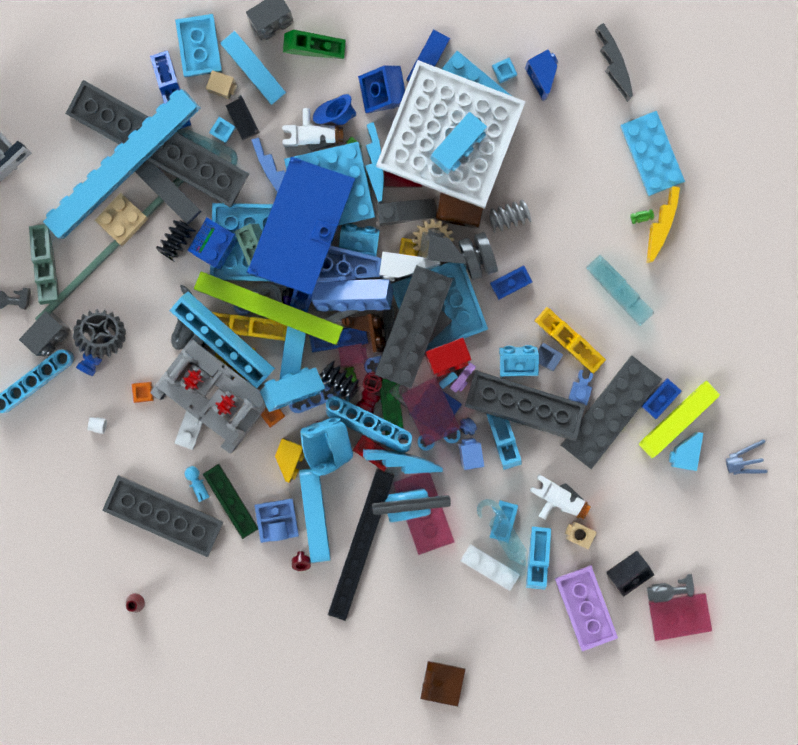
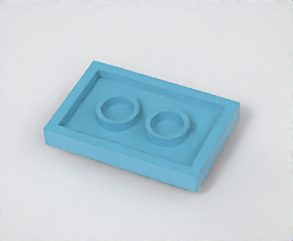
(198, 45)

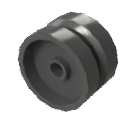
(478, 256)

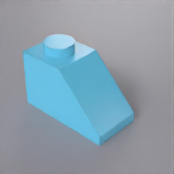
(687, 453)

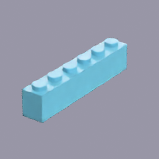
(221, 339)

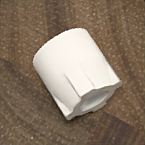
(97, 425)

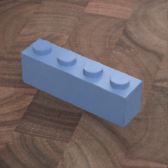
(353, 295)
(471, 454)

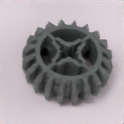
(101, 341)

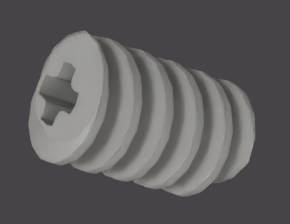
(509, 215)

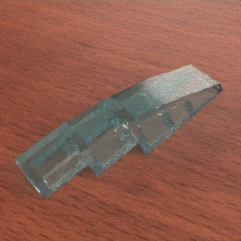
(620, 290)

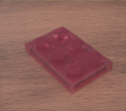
(430, 411)

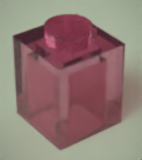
(352, 355)

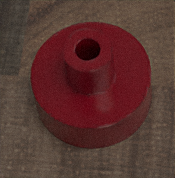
(301, 562)

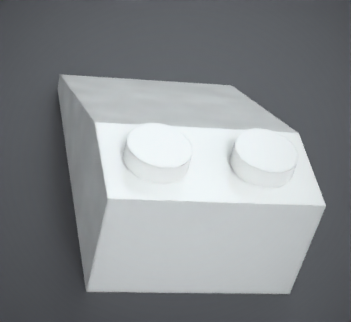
(401, 266)

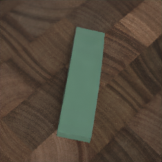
(44, 264)

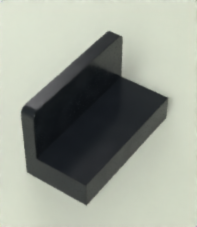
(242, 118)
(630, 573)

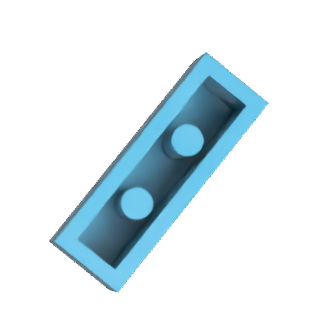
(459, 143)
(292, 388)

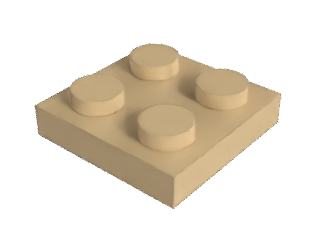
(121, 219)

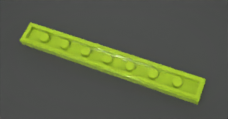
(268, 308)

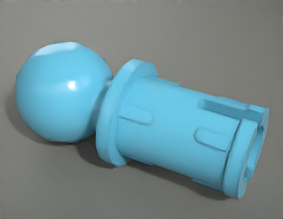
(192, 474)

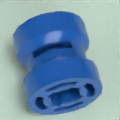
(88, 365)

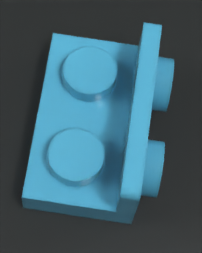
(359, 239)
(519, 361)

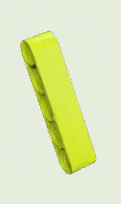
(679, 419)

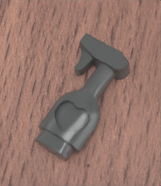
(22, 302)
(665, 592)

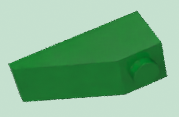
(313, 45)

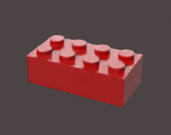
(448, 356)

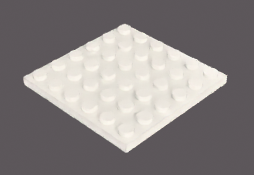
(429, 113)

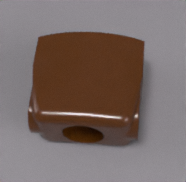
(458, 212)

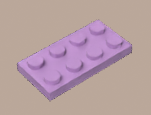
(586, 608)

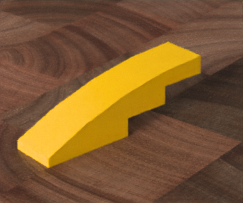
(660, 230)
(254, 326)
(570, 340)

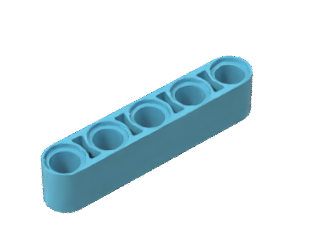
(42, 379)
(373, 432)
(314, 516)

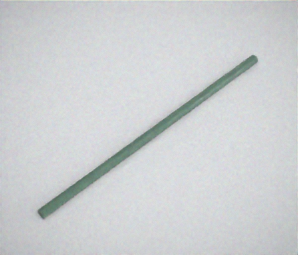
(100, 258)

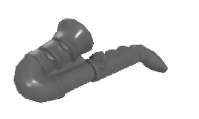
(181, 333)

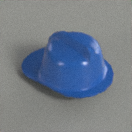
(336, 111)

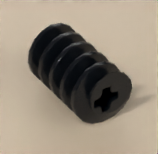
(175, 239)
(340, 381)

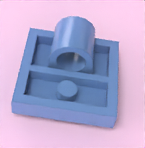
(276, 520)

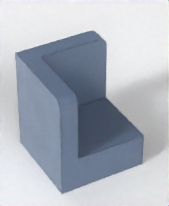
(549, 357)

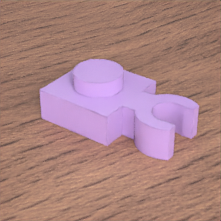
(460, 382)

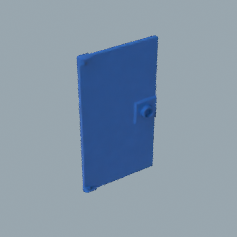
(301, 226)

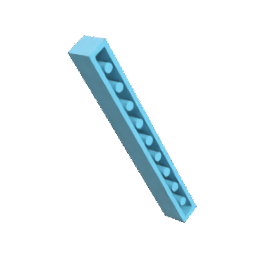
(121, 164)

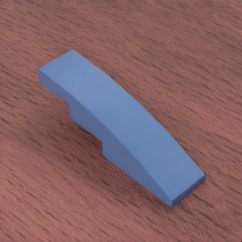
(268, 165)

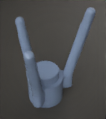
(735, 465)

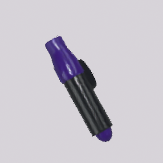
(287, 295)

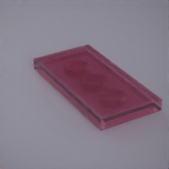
(430, 530)

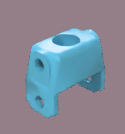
(326, 445)
(413, 494)

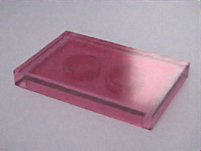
(680, 617)

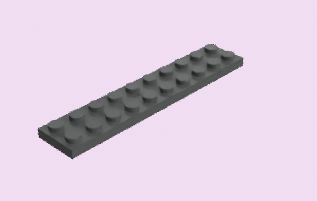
(177, 155)

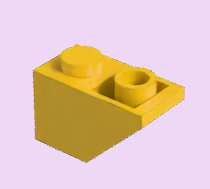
(287, 458)

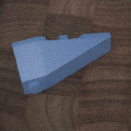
(348, 265)

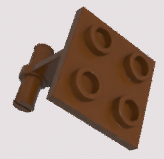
(369, 323)
(442, 683)

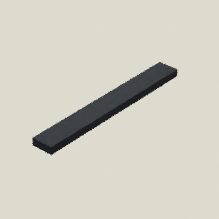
(360, 546)

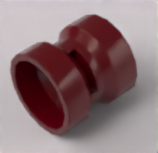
(374, 380)
(368, 401)

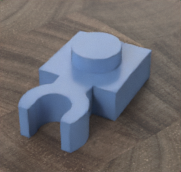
(580, 391)

